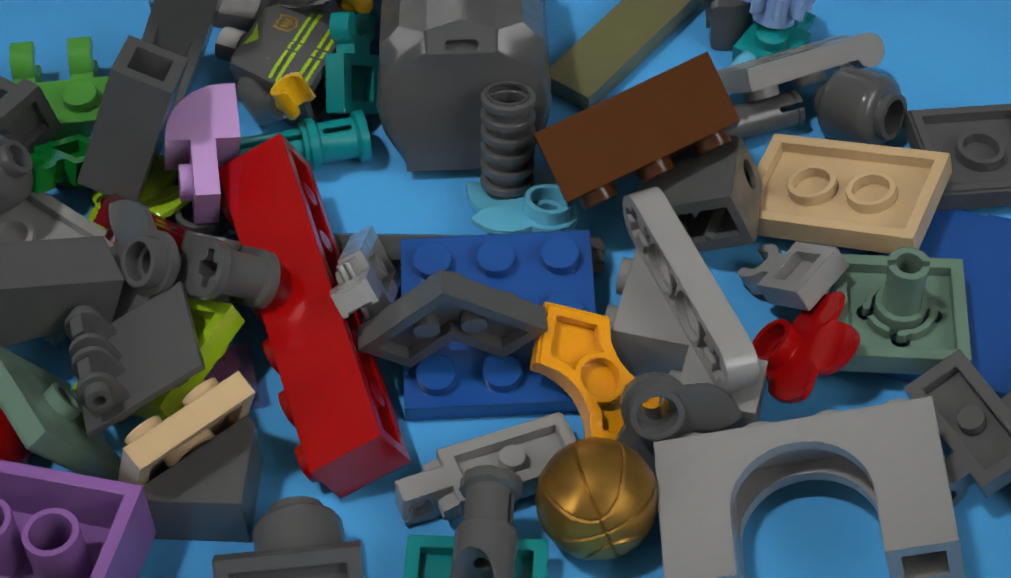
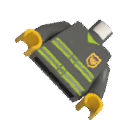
(283, 60)

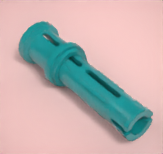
(323, 140)

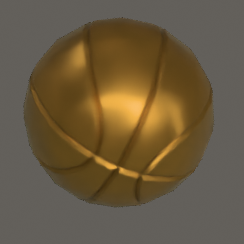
(596, 499)

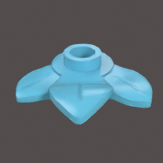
(536, 211)

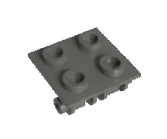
(132, 358)

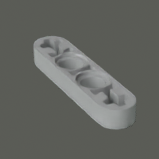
(691, 290)

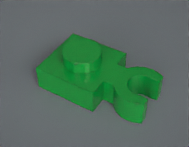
(58, 163)

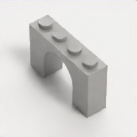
(882, 451)

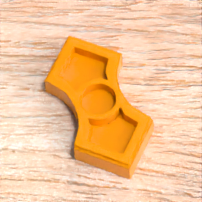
(584, 363)

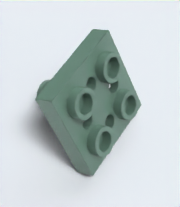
(901, 302)

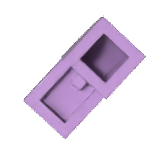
(200, 139)

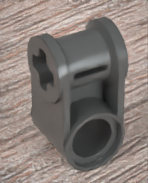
(227, 271)

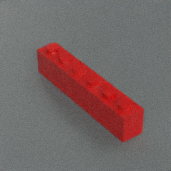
(328, 384)

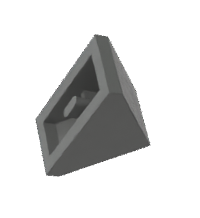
(210, 490)

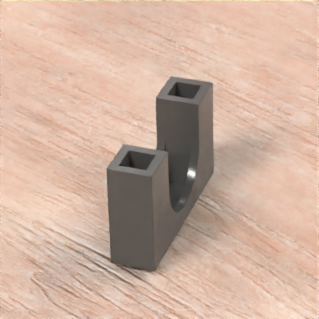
(142, 92)

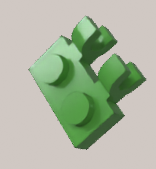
(72, 100)

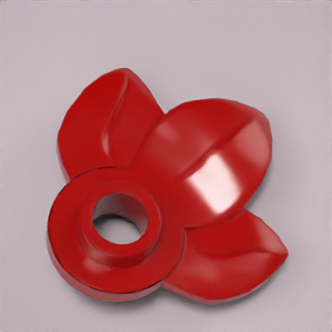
(806, 348)

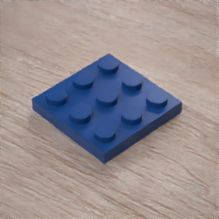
(475, 383)

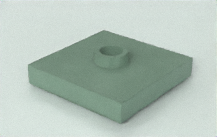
(52, 419)

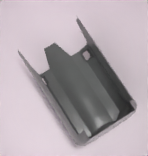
(440, 63)

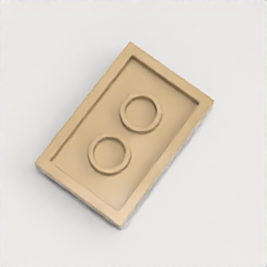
(849, 192)

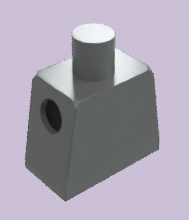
(714, 195)

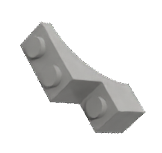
(653, 341)

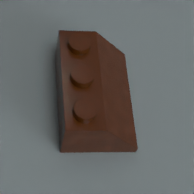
(638, 132)

